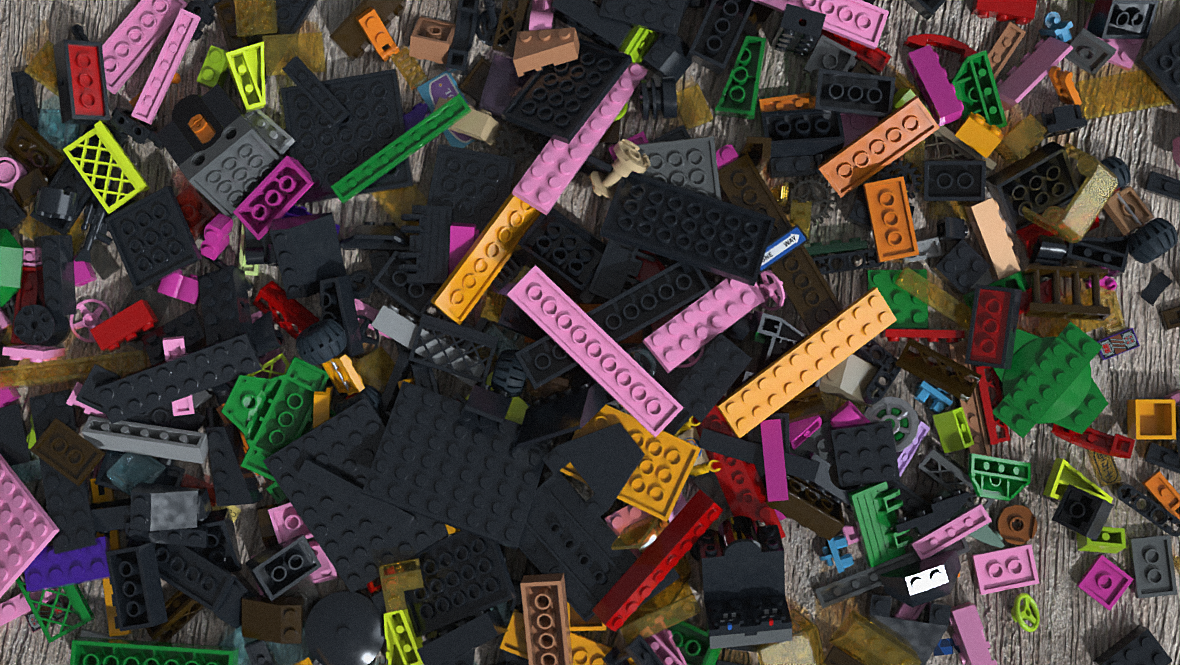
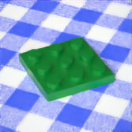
(907, 309)

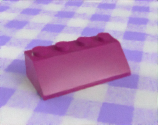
(274, 196)

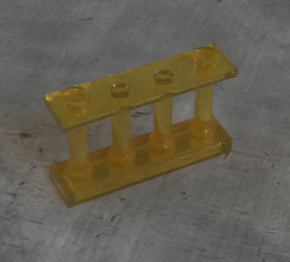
(651, 622)

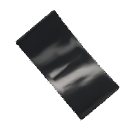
(1155, 288)

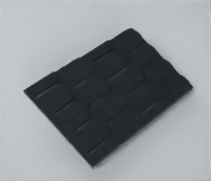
(565, 541)

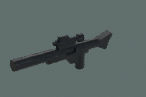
(97, 228)

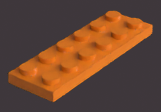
(878, 146)

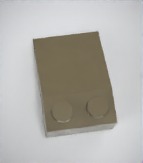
(849, 379)

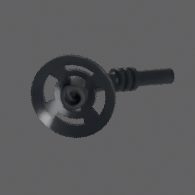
(492, 22)

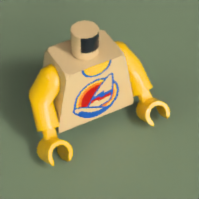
(691, 435)

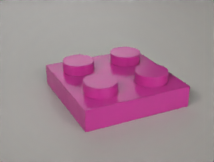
(1104, 582)

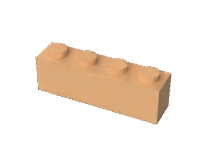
(993, 238)

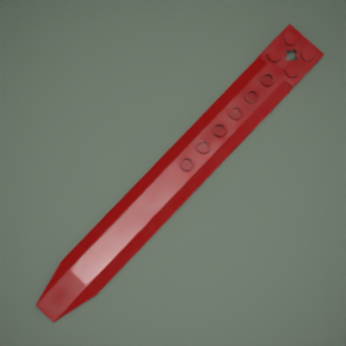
(736, 477)

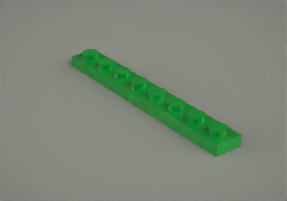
(401, 148)

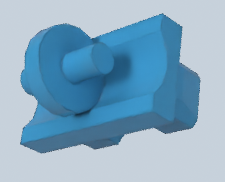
(1056, 27)
(940, 401)
(841, 561)

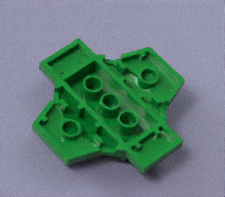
(1050, 382)
(274, 410)

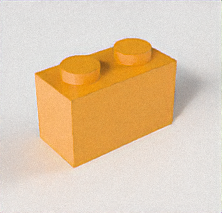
(979, 134)

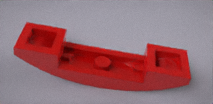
(939, 41)
(1097, 441)

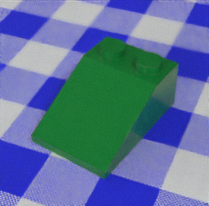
(694, 643)

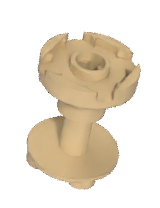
(628, 160)

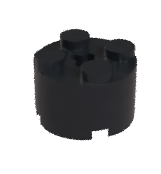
(56, 203)

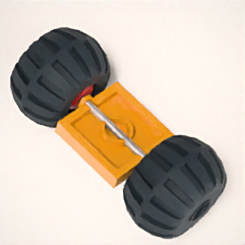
(321, 345)

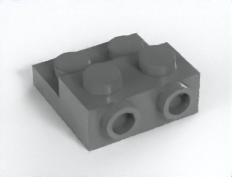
(830, 56)

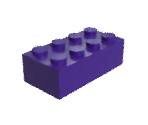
(69, 568)

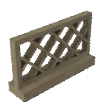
(955, 143)

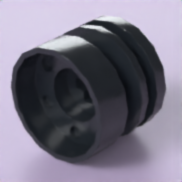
(658, 98)

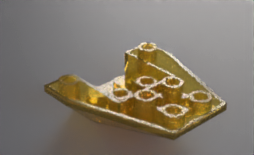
(802, 650)

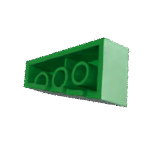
(742, 88)

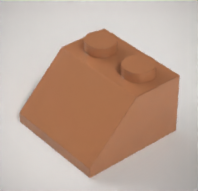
(431, 40)

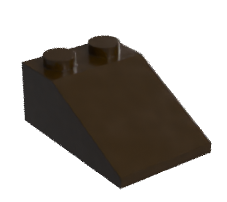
(273, 620)

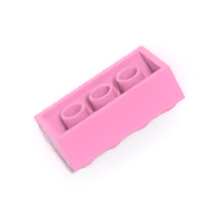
(1031, 71)

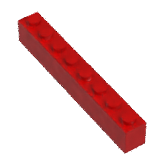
(657, 560)

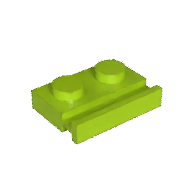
(638, 43)

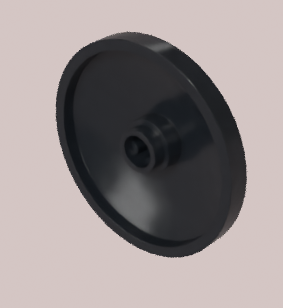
(345, 629)

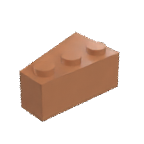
(544, 47)

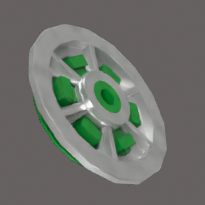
(903, 419)

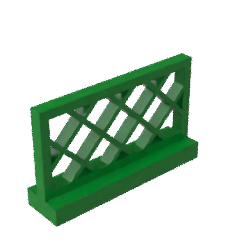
(76, 600)

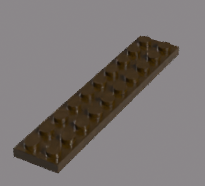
(797, 271)

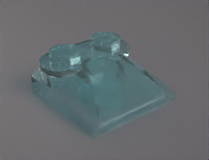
(55, 132)
(134, 469)

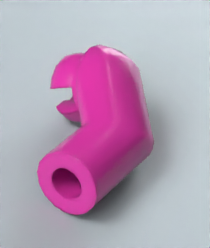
(1106, 283)

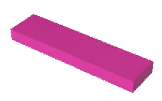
(774, 460)

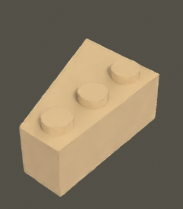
(475, 124)

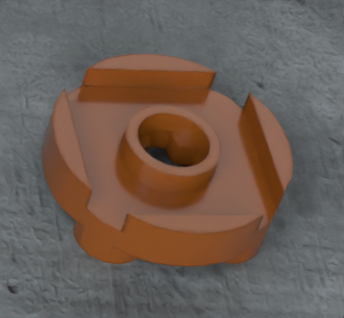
(1025, 517)

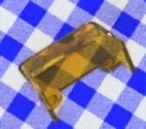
(1086, 204)
(640, 536)

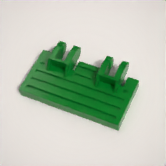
(875, 520)

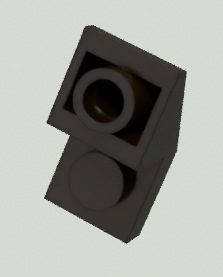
(27, 187)
(267, 531)

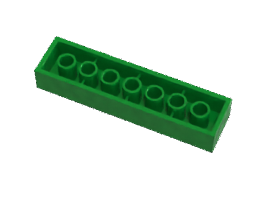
(136, 652)

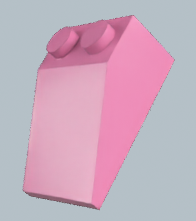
(288, 523)

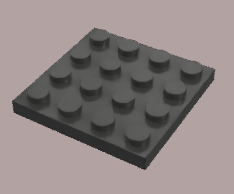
(685, 163)

